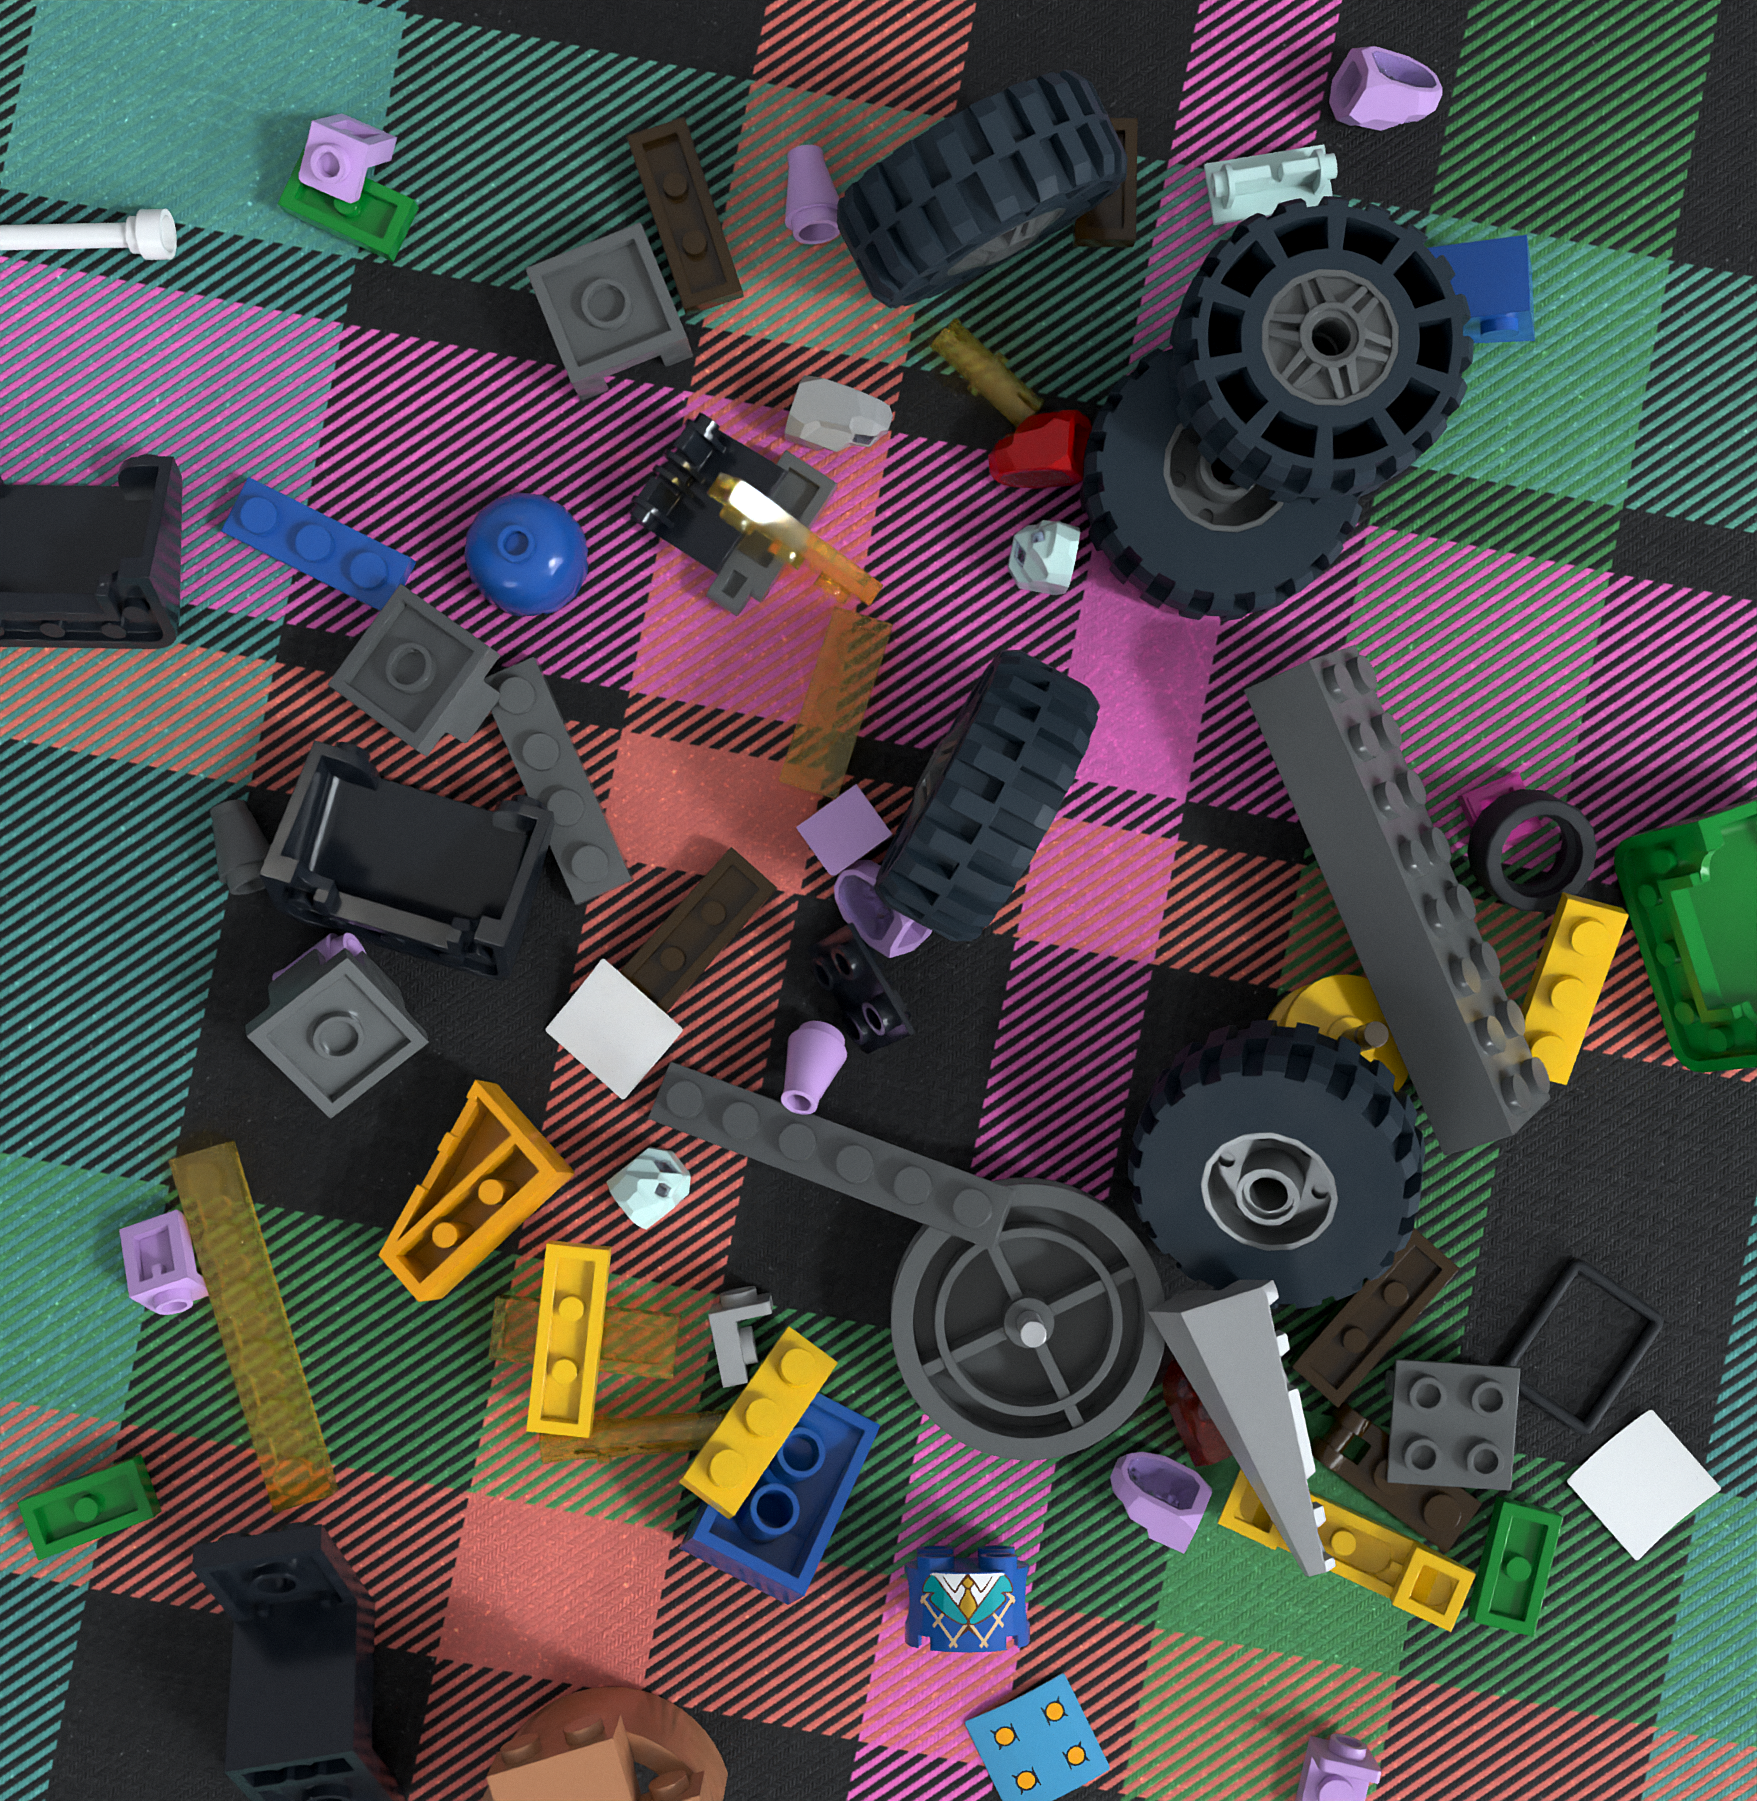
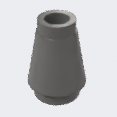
(238, 847)

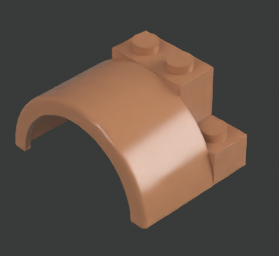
(588, 1749)

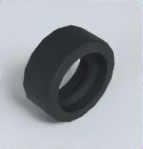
(1569, 870)

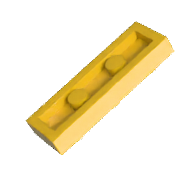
(1569, 980)
(569, 1339)
(758, 1423)

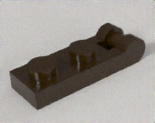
(1430, 1510)

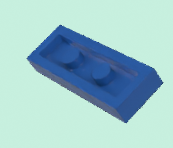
(317, 545)

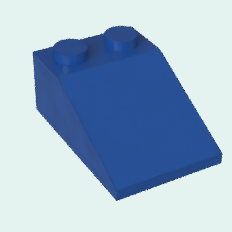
(792, 1507)

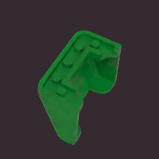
(1696, 928)

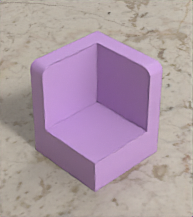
(844, 831)

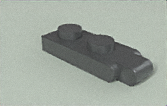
(751, 568)

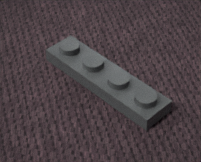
(558, 779)

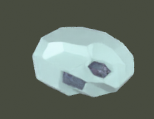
(1044, 557)
(650, 1186)

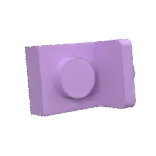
(340, 153)
(162, 1264)
(1337, 1770)

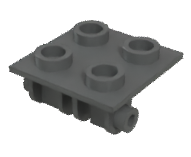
(1452, 1423)

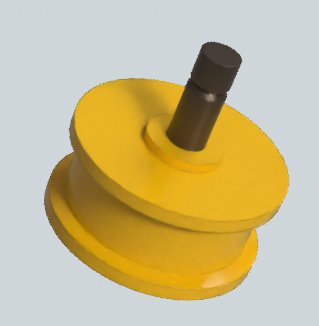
(1347, 1009)

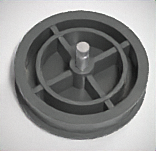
(1032, 1340)

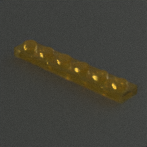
(254, 1326)

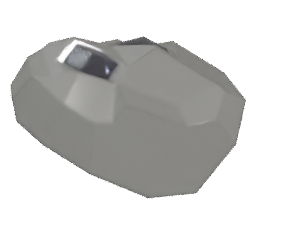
(835, 416)

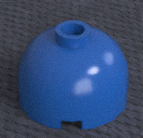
(526, 554)

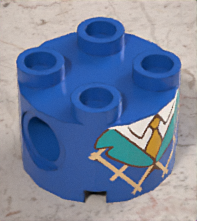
(967, 1601)

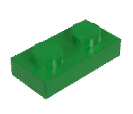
(373, 222)
(89, 1507)
(1515, 1566)

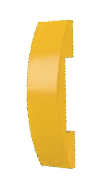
(1365, 1553)

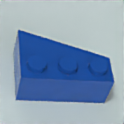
(1497, 287)

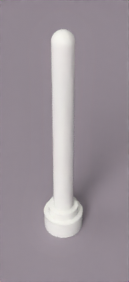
(147, 233)

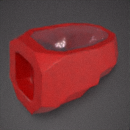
(1042, 451)

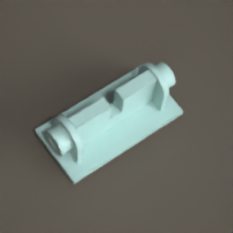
(1262, 181)

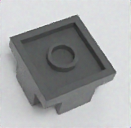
(419, 674)
(335, 1027)

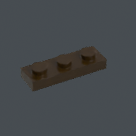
(685, 216)
(698, 930)
(1372, 1320)

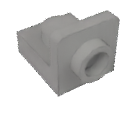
(733, 1344)

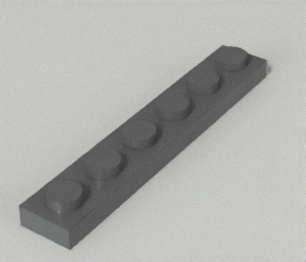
(833, 1156)

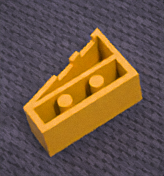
(477, 1193)

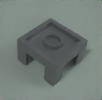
(608, 309)

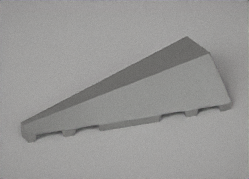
(1236, 1369)

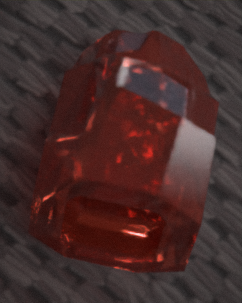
(1192, 1420)

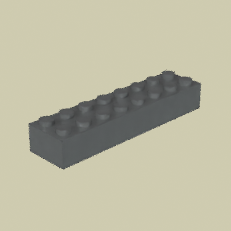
(1401, 899)

